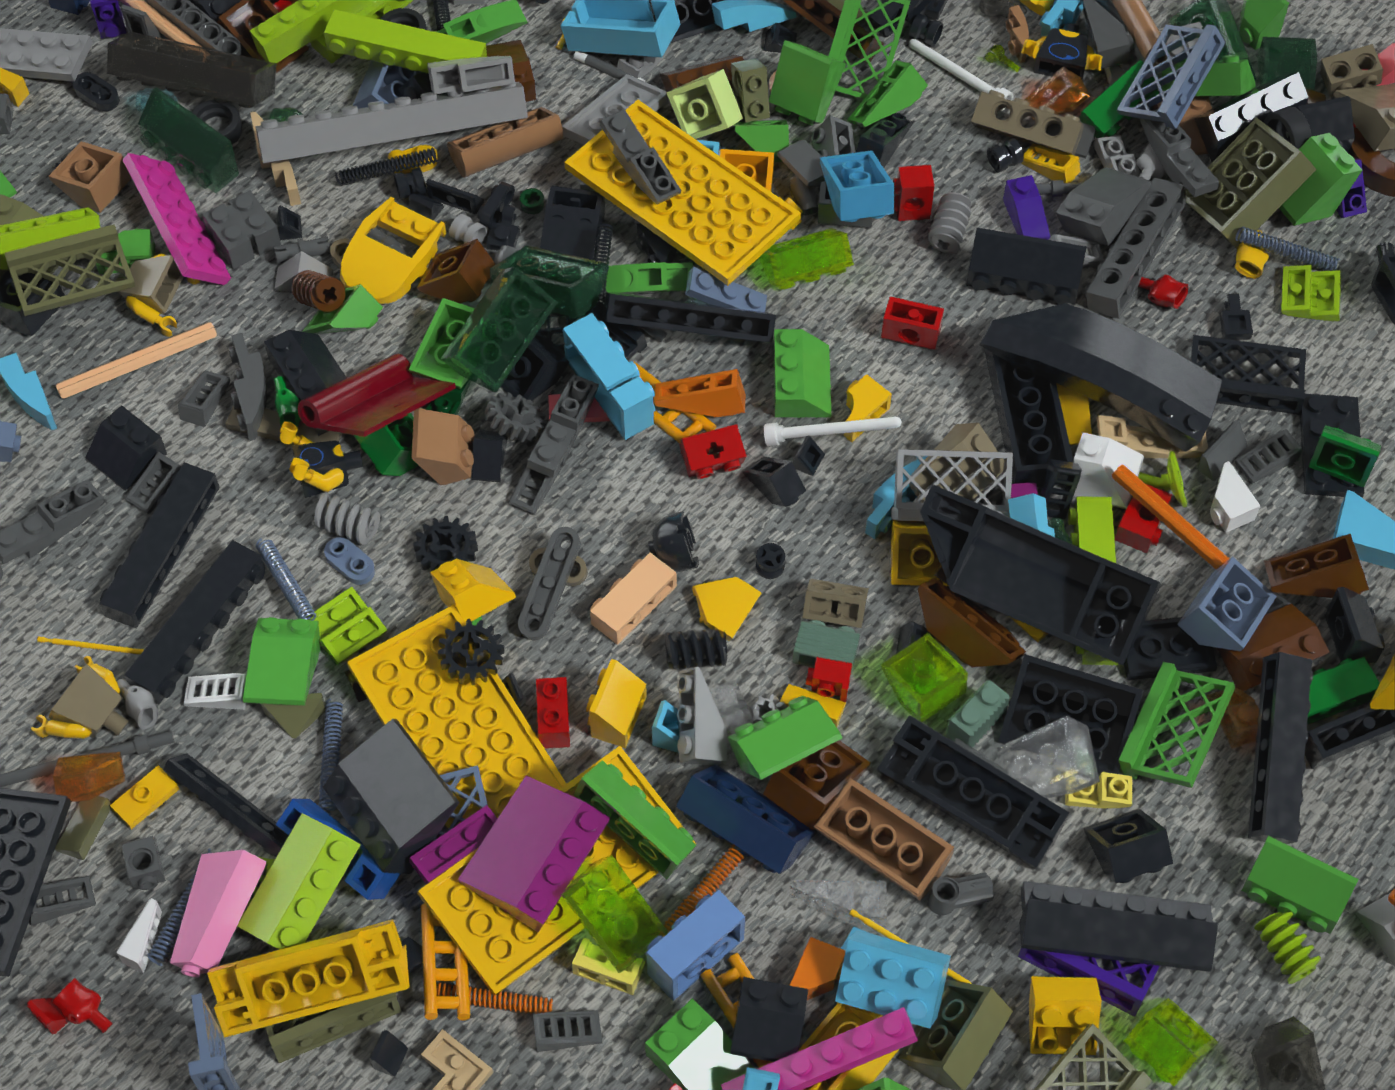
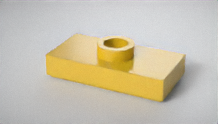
(144, 797)

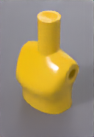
(1250, 260)

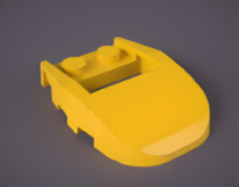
(382, 269)

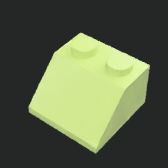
(705, 105)

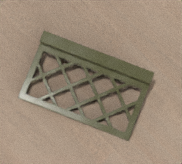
(64, 253)
(330, 1026)
(1129, 1080)

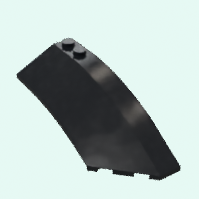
(1110, 367)
(1037, 576)

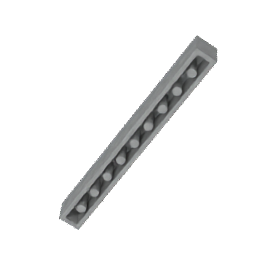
(389, 121)

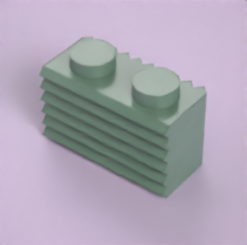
(825, 642)
(978, 714)

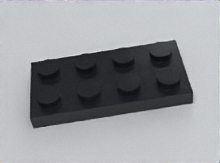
(1335, 412)

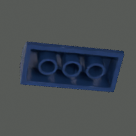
(744, 818)

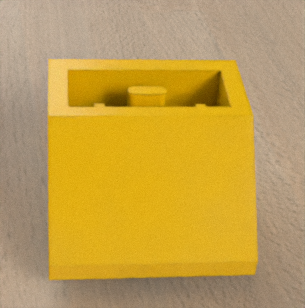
(616, 704)
(1061, 1011)

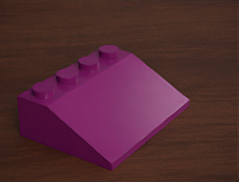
(533, 851)

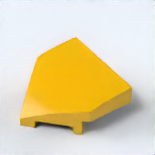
(725, 604)

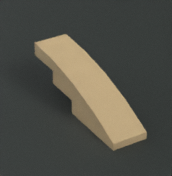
(281, 170)

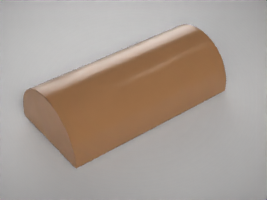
(505, 141)
(885, 839)

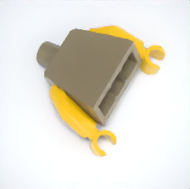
(154, 289)
(85, 706)

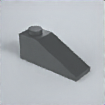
(1107, 35)

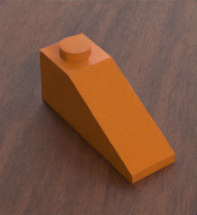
(707, 394)

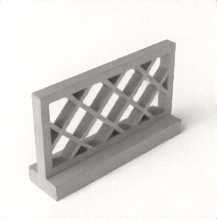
(911, 510)

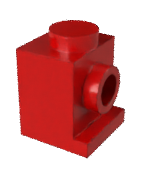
(830, 678)

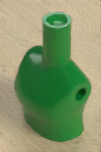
(286, 402)

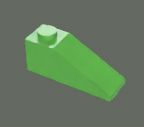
(892, 93)

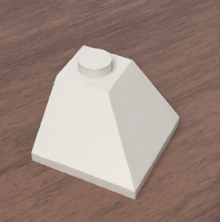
(1098, 460)

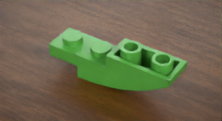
(487, 22)
(648, 277)

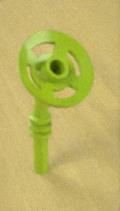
(1169, 481)

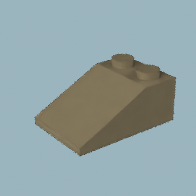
(962, 438)

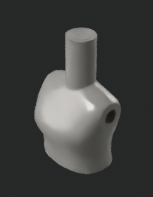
(1150, 164)
(139, 704)

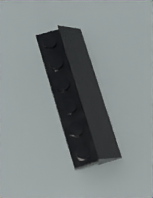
(973, 792)
(1117, 926)

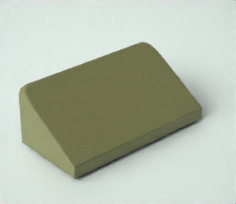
(84, 827)

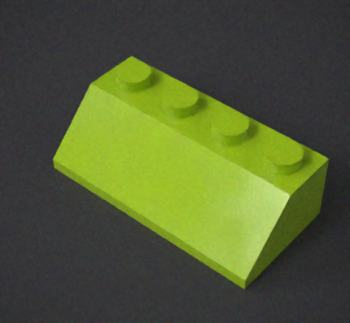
(298, 884)

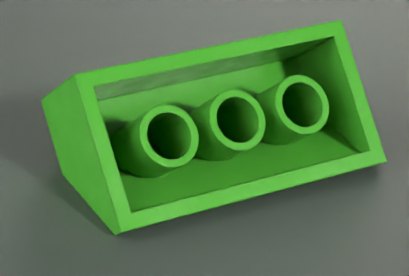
(635, 819)

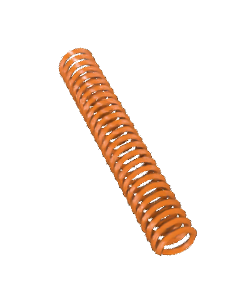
(710, 880)
(483, 1003)

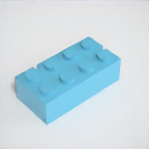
(621, 27)
(602, 361)

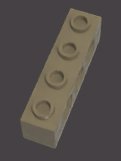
(986, 118)

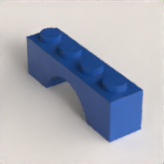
(363, 872)

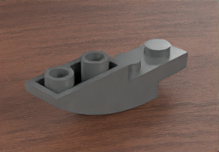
(1177, 157)
(638, 159)
(249, 387)
(563, 426)
(51, 522)

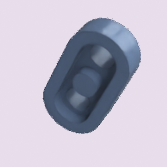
(348, 559)

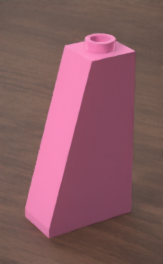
(215, 908)

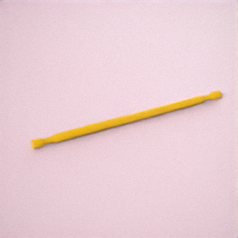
(91, 645)
(888, 934)

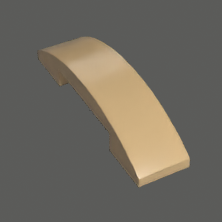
(1144, 440)

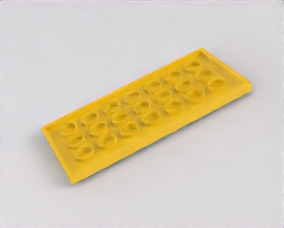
(718, 217)
(453, 721)
(500, 944)

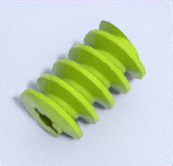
(1287, 946)

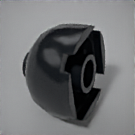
(674, 542)

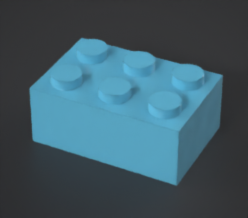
(892, 975)

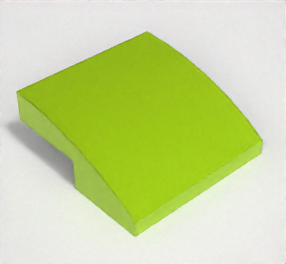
(1311, 293)
(347, 625)

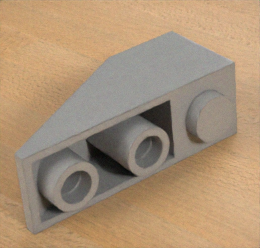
(700, 725)

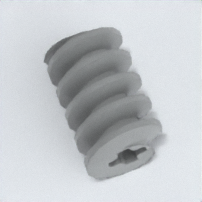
(950, 222)
(346, 521)

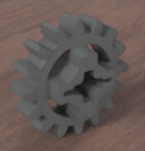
(515, 417)

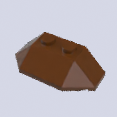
(966, 627)

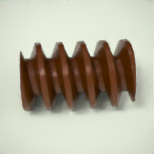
(318, 290)

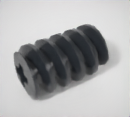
(696, 648)

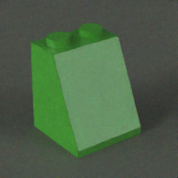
(805, 82)
(1326, 186)

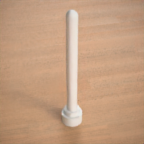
(955, 69)
(778, 433)

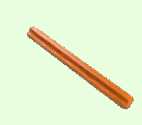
(1169, 516)

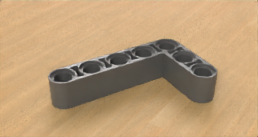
(197, 25)

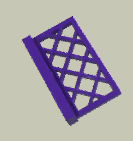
(1112, 984)

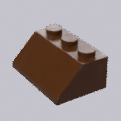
(687, 74)
(1279, 631)

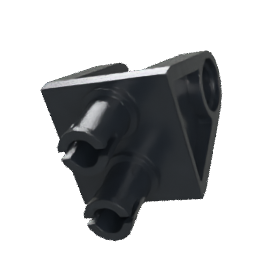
(1384, 279)

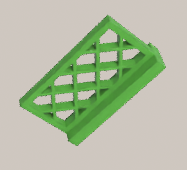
(843, 36)
(1151, 719)

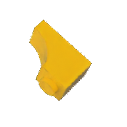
(866, 401)

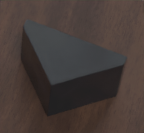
(488, 456)

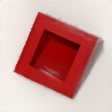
(47, 1014)

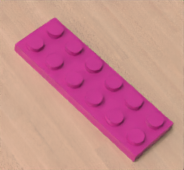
(176, 219)

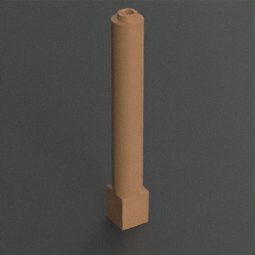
(1139, 25)

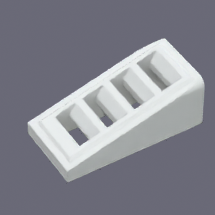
(226, 700)
(141, 937)

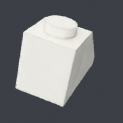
(1232, 501)

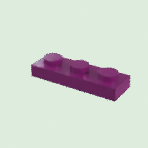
(453, 845)

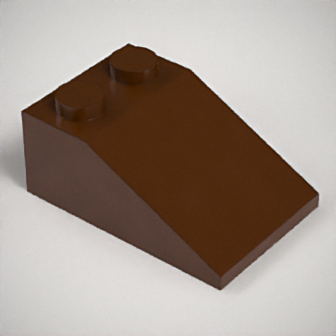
(246, 16)
(521, 64)
(1318, 569)
(814, 782)

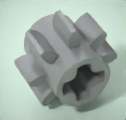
(765, 705)

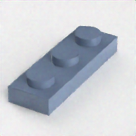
(711, 290)

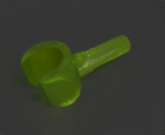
(999, 56)

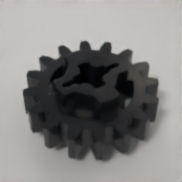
(445, 542)
(456, 652)

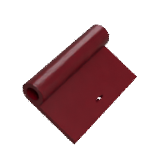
(371, 398)

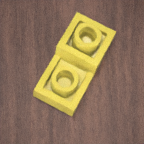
(1110, 792)

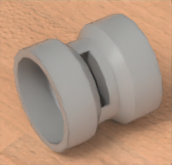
(465, 230)

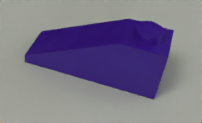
(1026, 208)

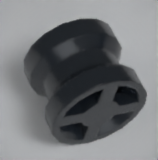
(772, 554)

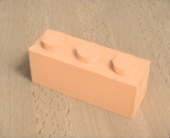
(633, 597)

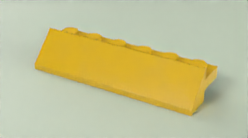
(309, 978)

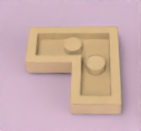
(459, 1065)

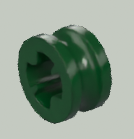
(529, 194)

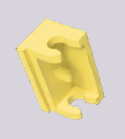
(594, 965)

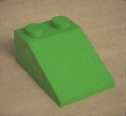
(441, 332)
(282, 661)
(695, 1051)

